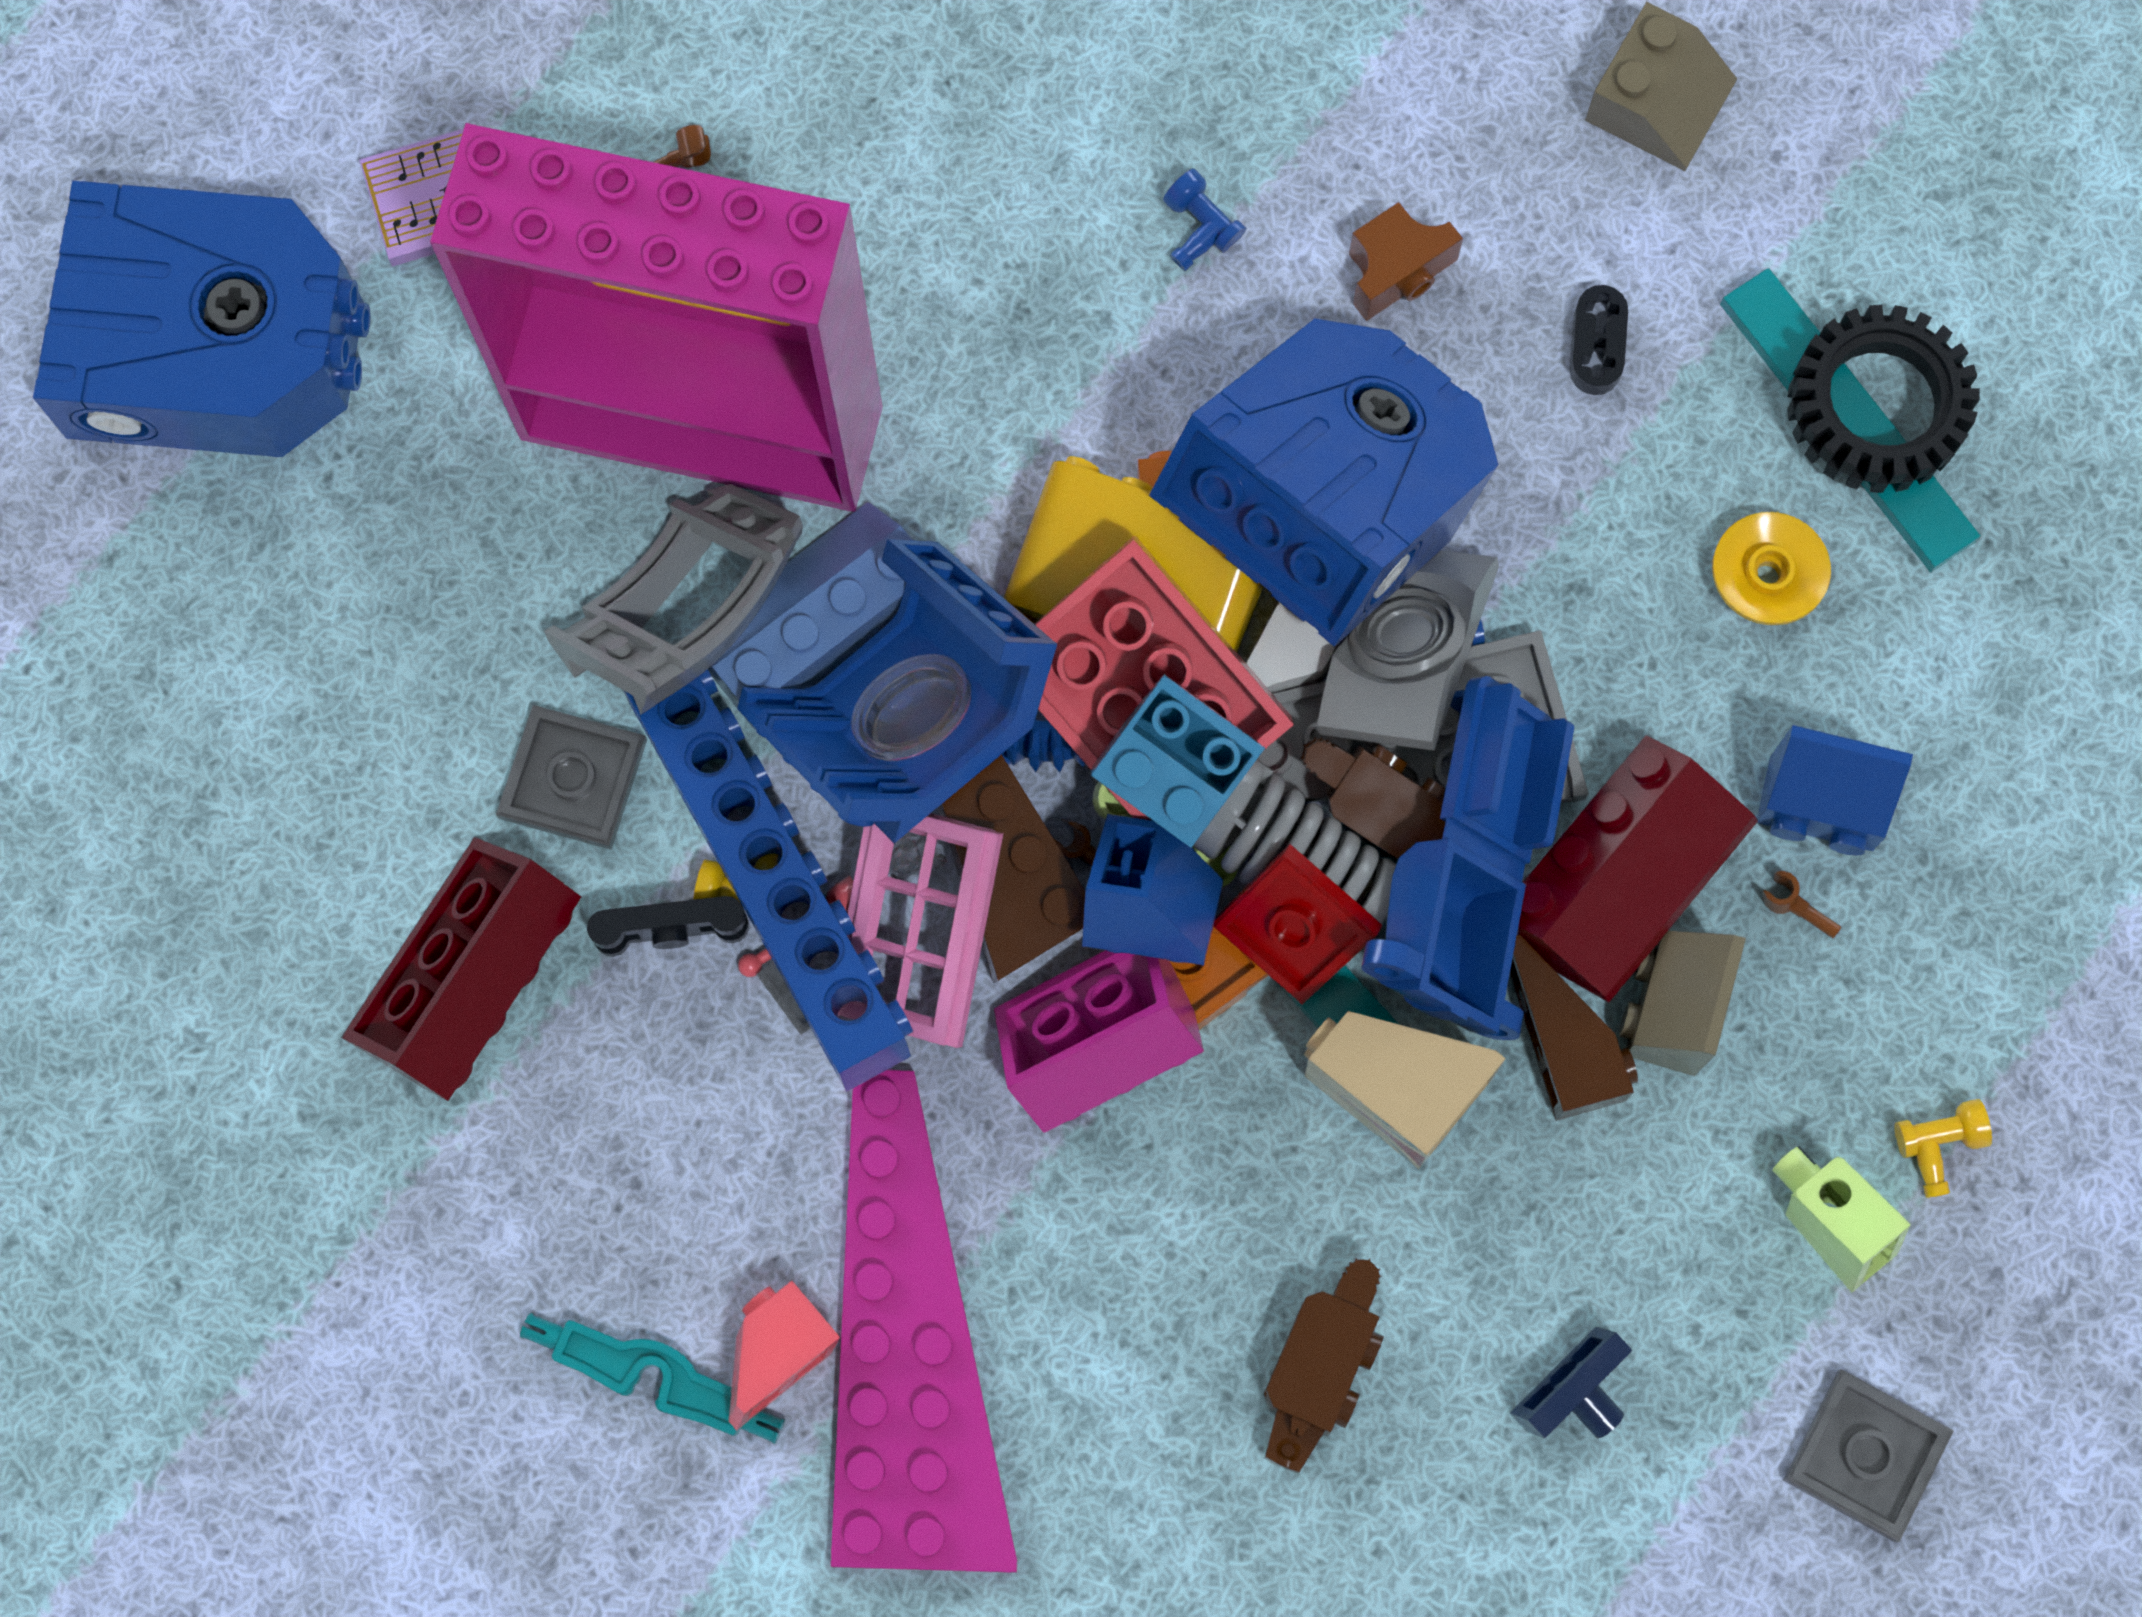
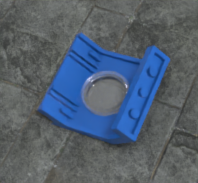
(915, 703)

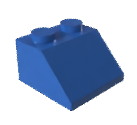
(1832, 790)

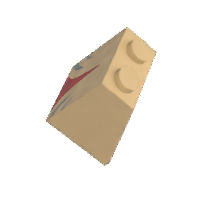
(1399, 1079)

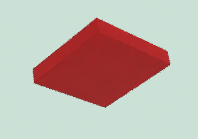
(1296, 924)

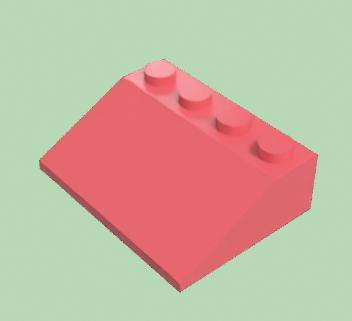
(1119, 639)

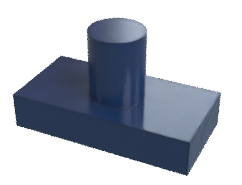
(1576, 1388)

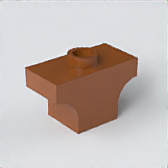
(1399, 258)

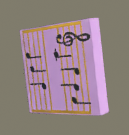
(408, 193)

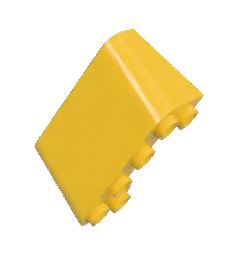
(1092, 515)

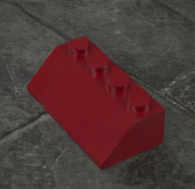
(1630, 867)
(462, 967)

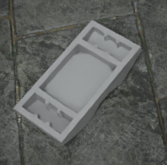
(1406, 658)

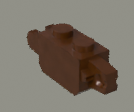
(1375, 795)
(1319, 1364)

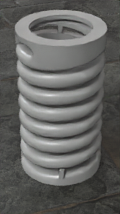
(1264, 815)

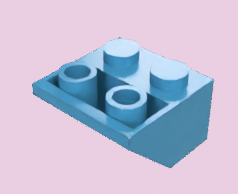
(1176, 760)

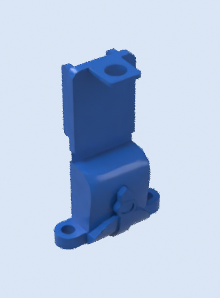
(1463, 895)

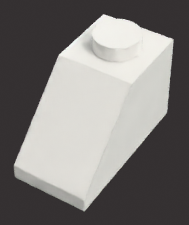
(1290, 653)

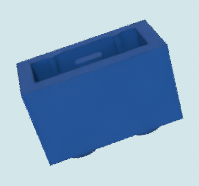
(1149, 894)

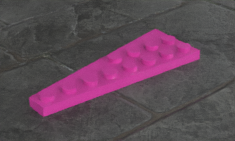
(912, 1423)

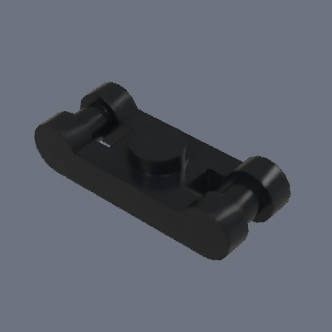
(667, 924)

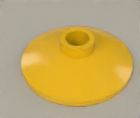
(1790, 550)

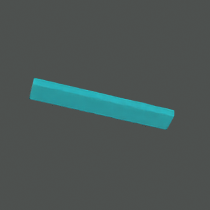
(1780, 335)

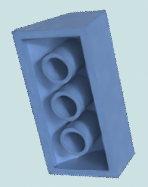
(819, 609)

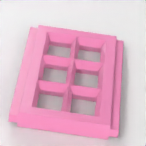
(967, 926)

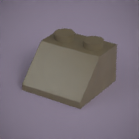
(1662, 88)
(1682, 1000)

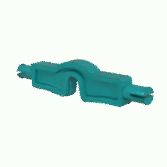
(621, 1365)

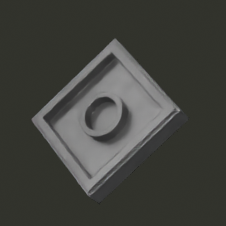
(571, 777)
(1868, 1455)

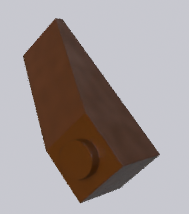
(1570, 1041)

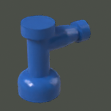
(1216, 227)

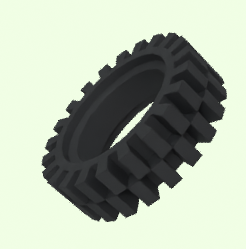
(1897, 337)

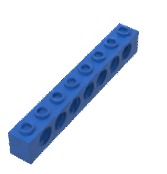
(854, 1047)

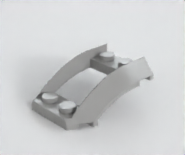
(611, 633)

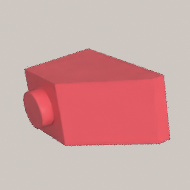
(775, 1349)

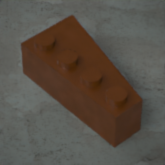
(1034, 888)

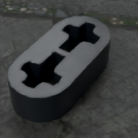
(1612, 340)

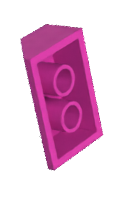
(1094, 1034)

